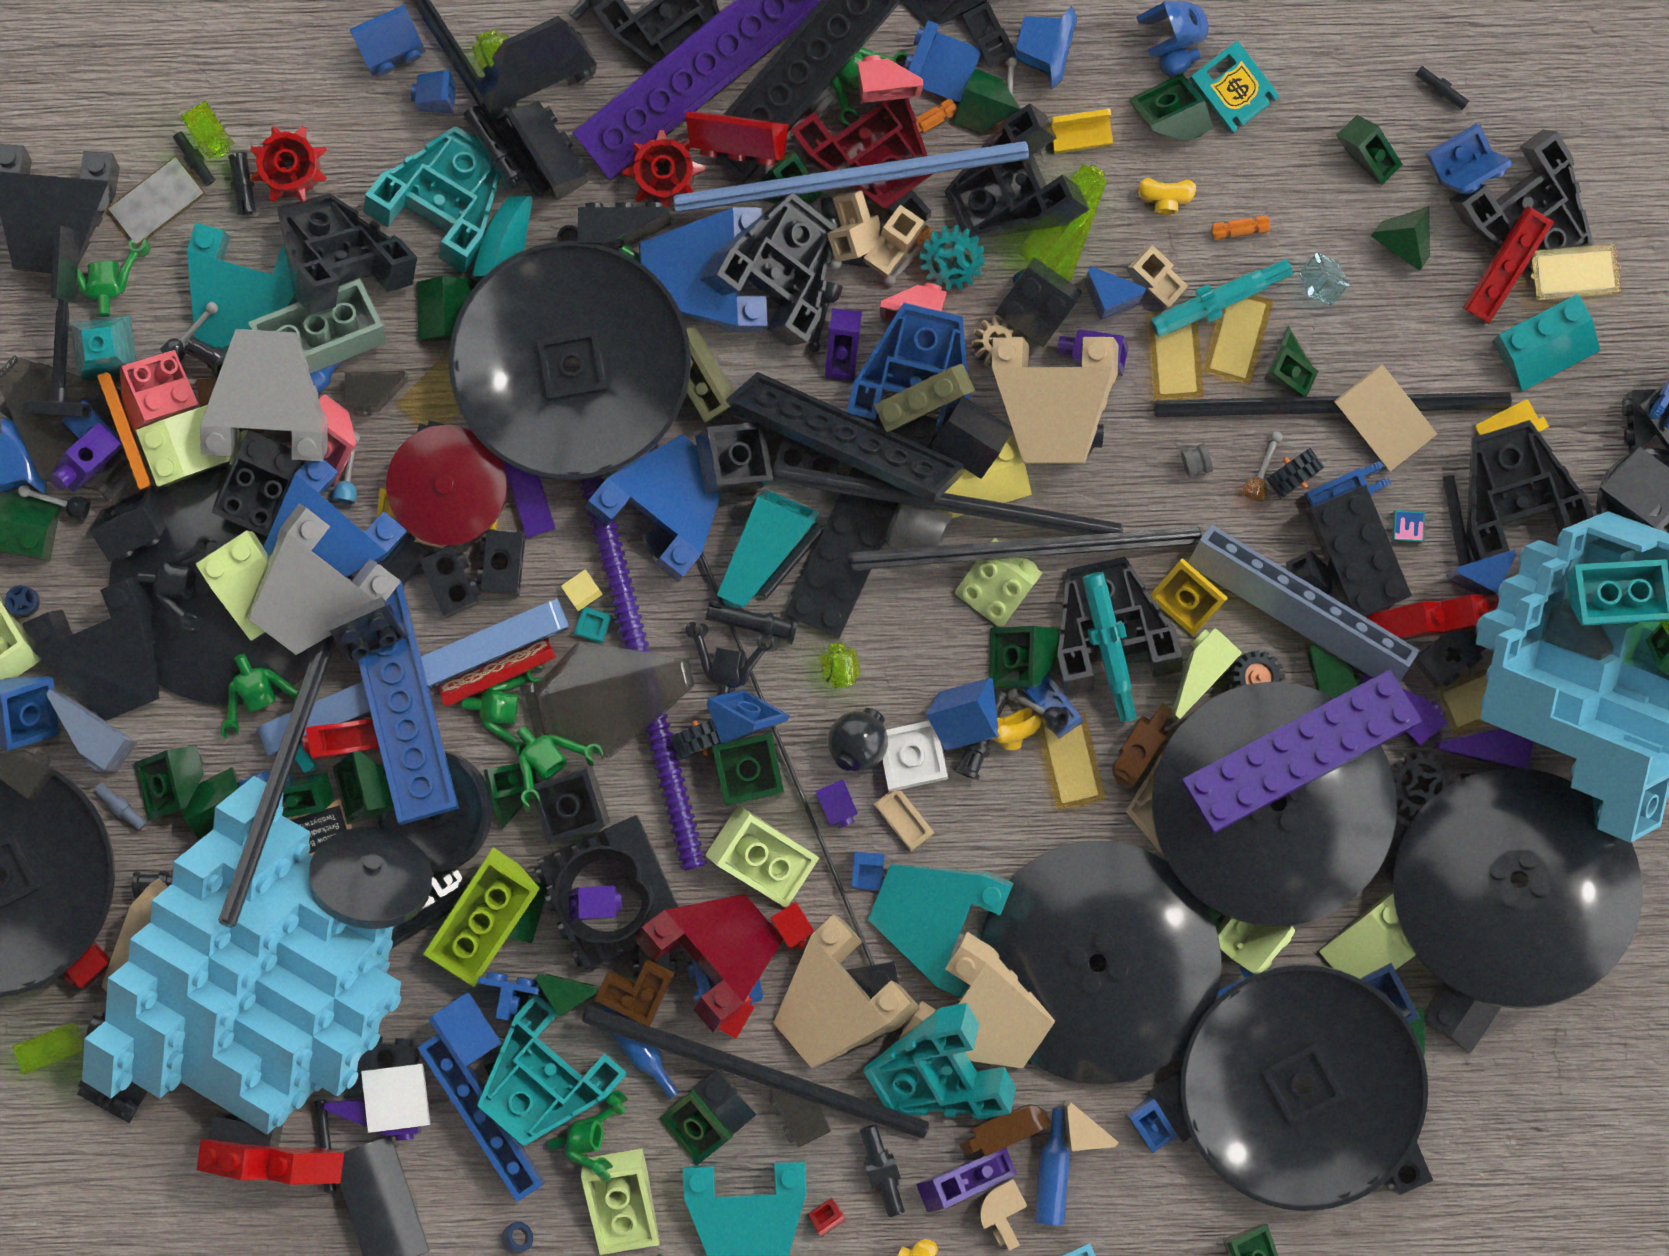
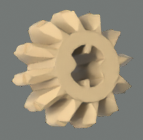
(985, 337)

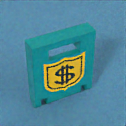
(1238, 90)

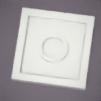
(913, 757)
(395, 1098)

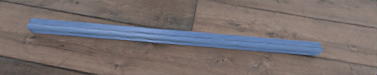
(851, 177)

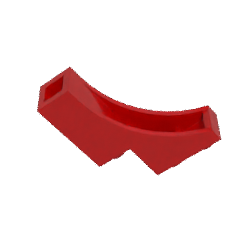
(1435, 617)
(340, 739)
(271, 1163)

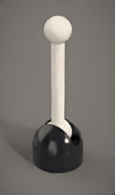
(76, 507)

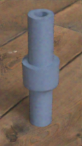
(120, 807)

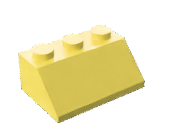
(1003, 481)

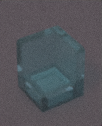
(1323, 279)

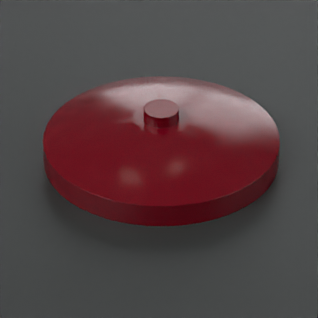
(446, 485)

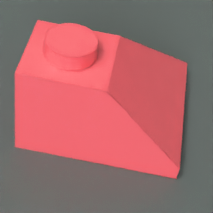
(886, 80)
(925, 296)
(340, 435)

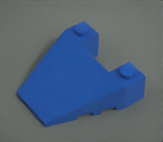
(680, 259)
(910, 351)
(669, 492)
(343, 544)

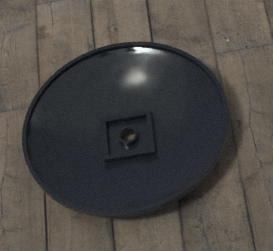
(561, 306)
(203, 662)
(1273, 863)
(54, 885)
(1505, 940)
(1156, 948)
(1314, 1144)

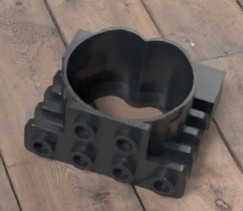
(619, 842)

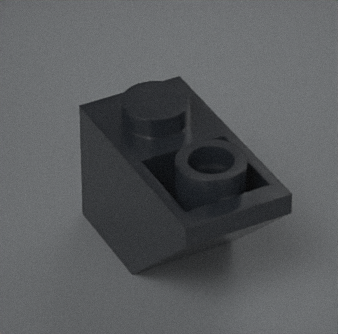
(1638, 429)

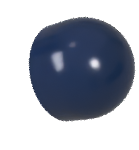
(508, 1242)

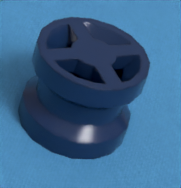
(16, 598)

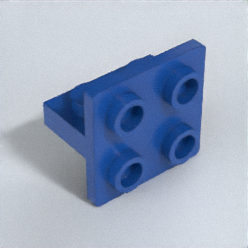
(509, 1000)

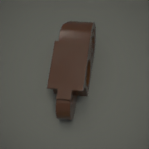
(1140, 747)
(1006, 1129)

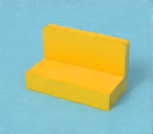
(1082, 131)
(1516, 414)

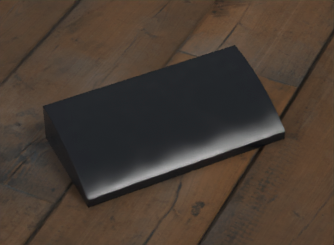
(381, 1201)

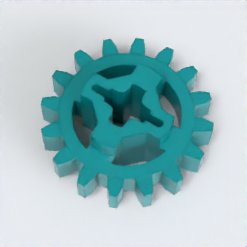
(961, 264)

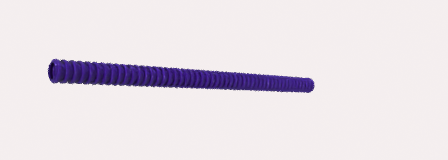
(658, 731)

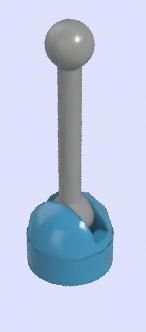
(345, 491)

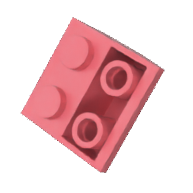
(155, 389)

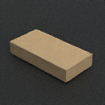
(904, 819)

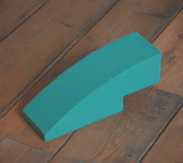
(504, 235)

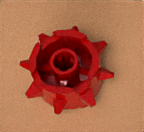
(662, 154)
(272, 159)

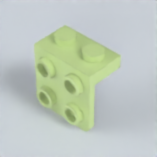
(998, 586)
(1252, 944)

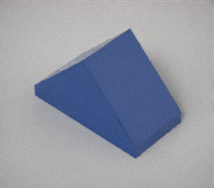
(1151, 1124)

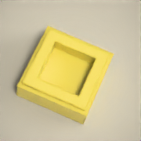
(581, 590)

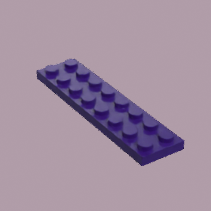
(1300, 751)

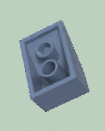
(92, 736)

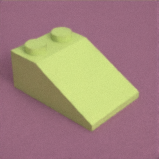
(174, 448)
(235, 577)
(15, 648)
(1204, 665)
(762, 856)
(1370, 942)
(622, 1206)

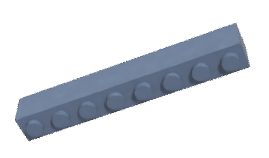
(1301, 605)

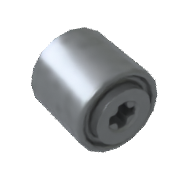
(917, 527)

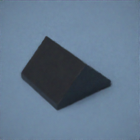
(972, 437)

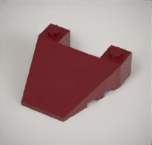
(878, 137)
(726, 940)

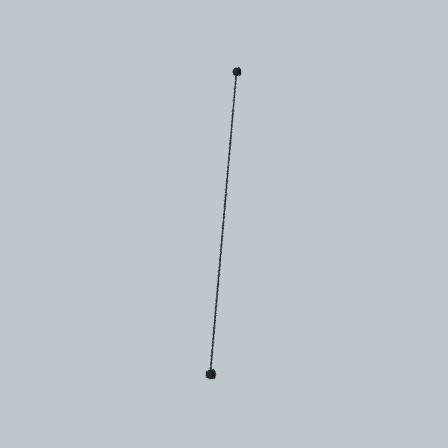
(570, 233)

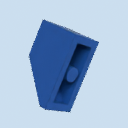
(434, 92)

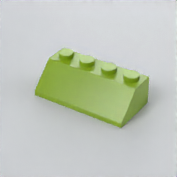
(482, 917)

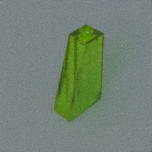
(1062, 245)

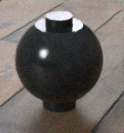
(858, 740)

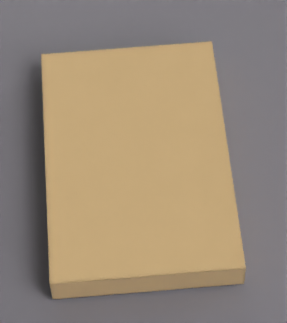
(1385, 417)

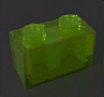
(207, 130)
(49, 1048)

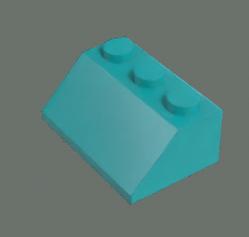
(1548, 342)
(1619, 592)

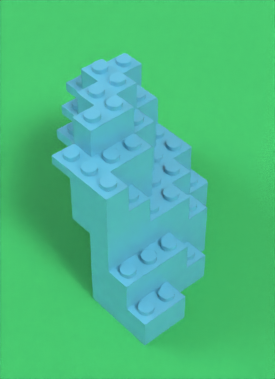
(1595, 710)
(250, 1008)

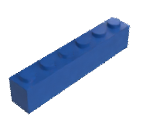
(465, 1092)

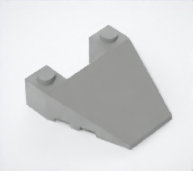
(265, 387)
(305, 591)

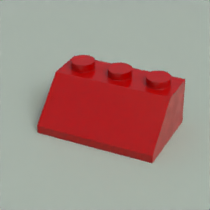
(736, 137)

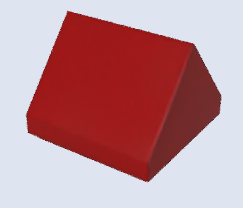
(826, 1217)

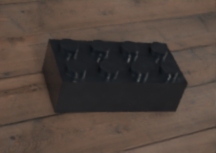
(1358, 551)

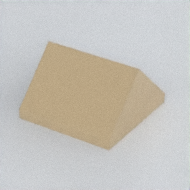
(1084, 1132)

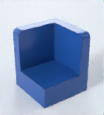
(867, 870)

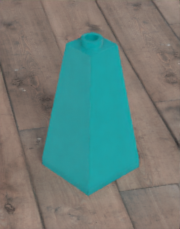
(102, 346)
(767, 539)

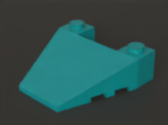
(446, 186)
(237, 290)
(926, 909)
(934, 1073)
(534, 1087)
(746, 1222)

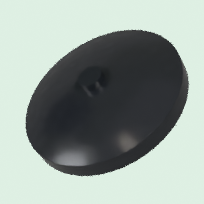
(455, 835)
(370, 877)

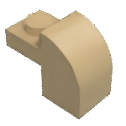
(857, 230)
(895, 241)
(1154, 272)
(997, 1205)

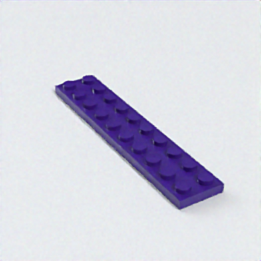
(687, 78)

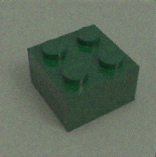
(748, 769)

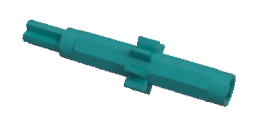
(1210, 302)
(1107, 635)

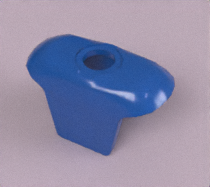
(1185, 30)
(1046, 44)
(15, 461)

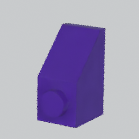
(843, 344)
(837, 804)

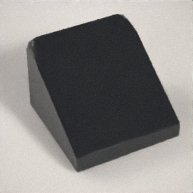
(657, 541)

